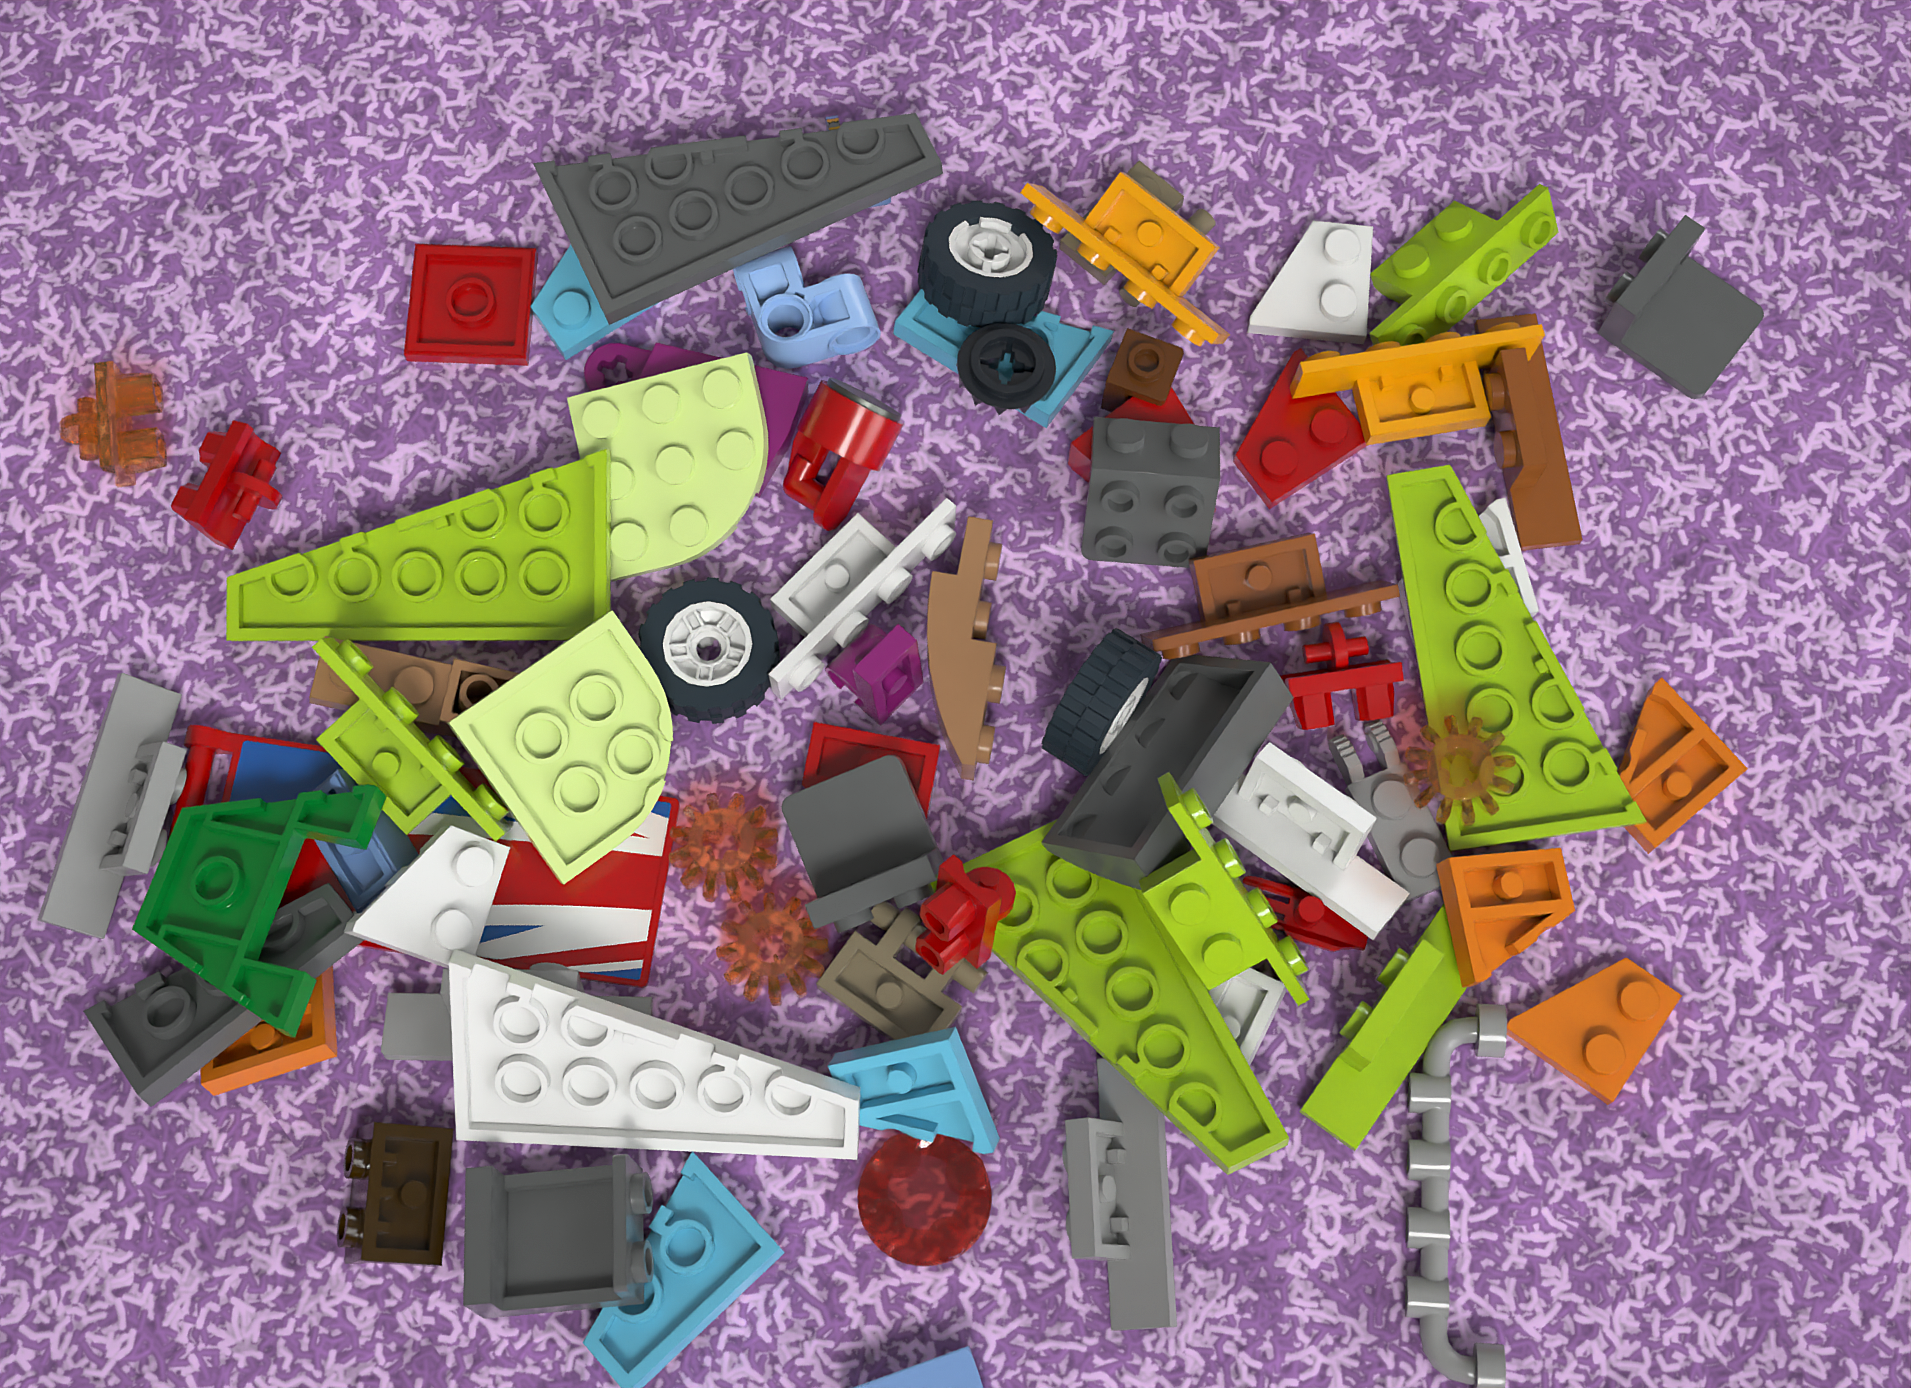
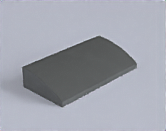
(1200, 726)

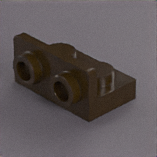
(396, 1195)

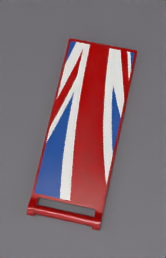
(593, 924)

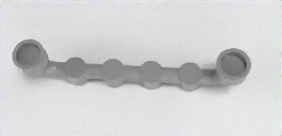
(1429, 1226)

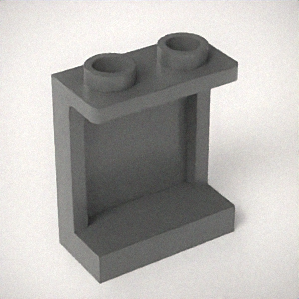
(556, 1239)

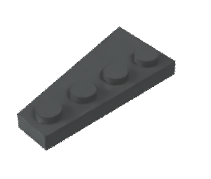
(185, 1022)

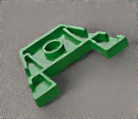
(227, 880)

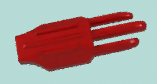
(1309, 919)

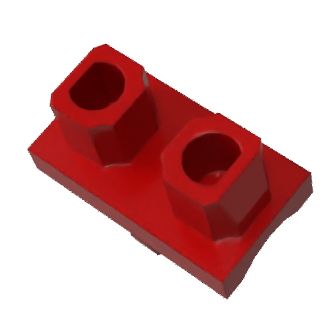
(232, 486)
(1369, 681)
(963, 915)

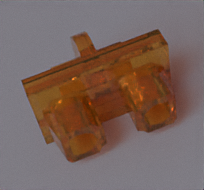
(106, 428)

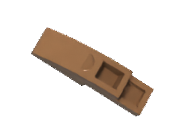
(959, 667)
(432, 687)

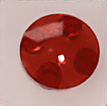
(924, 1199)

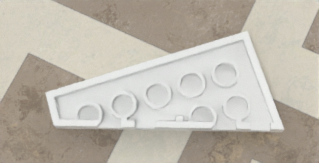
(592, 1073)

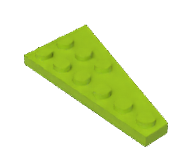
(475, 569)
(1492, 662)
(1133, 996)

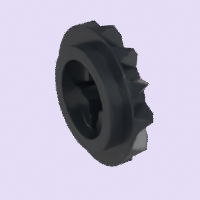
(1030, 359)

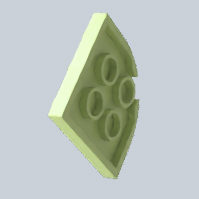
(682, 459)
(575, 745)

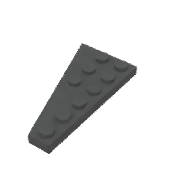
(711, 205)

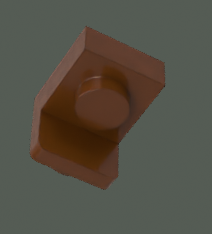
(1141, 370)

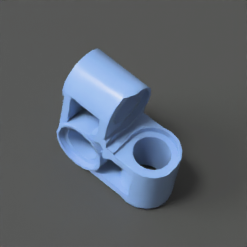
(830, 315)

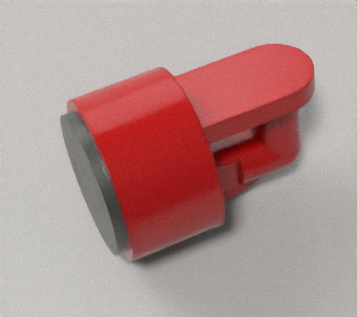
(851, 426)

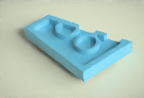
(1072, 348)
(703, 1261)

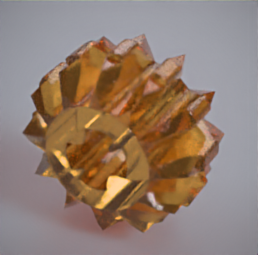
(1480, 763)
(735, 866)
(749, 958)

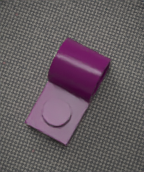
(879, 670)

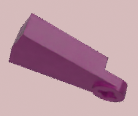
(780, 392)

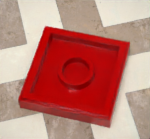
(471, 304)

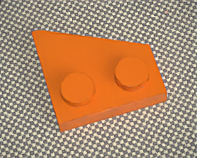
(1672, 765)
(1501, 905)
(1598, 1026)
(269, 1053)

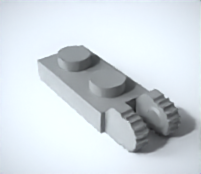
(1402, 835)

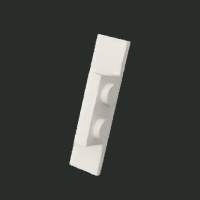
(844, 584)
(1310, 838)

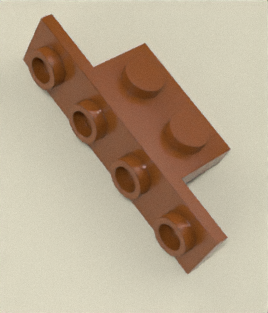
(1530, 444)
(1260, 589)

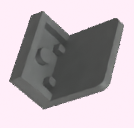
(1679, 314)
(1150, 492)
(863, 842)

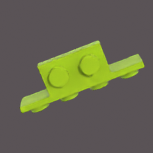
(1457, 264)
(386, 749)
(1210, 910)
(1388, 1036)

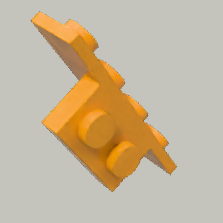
(1144, 243)
(1416, 386)

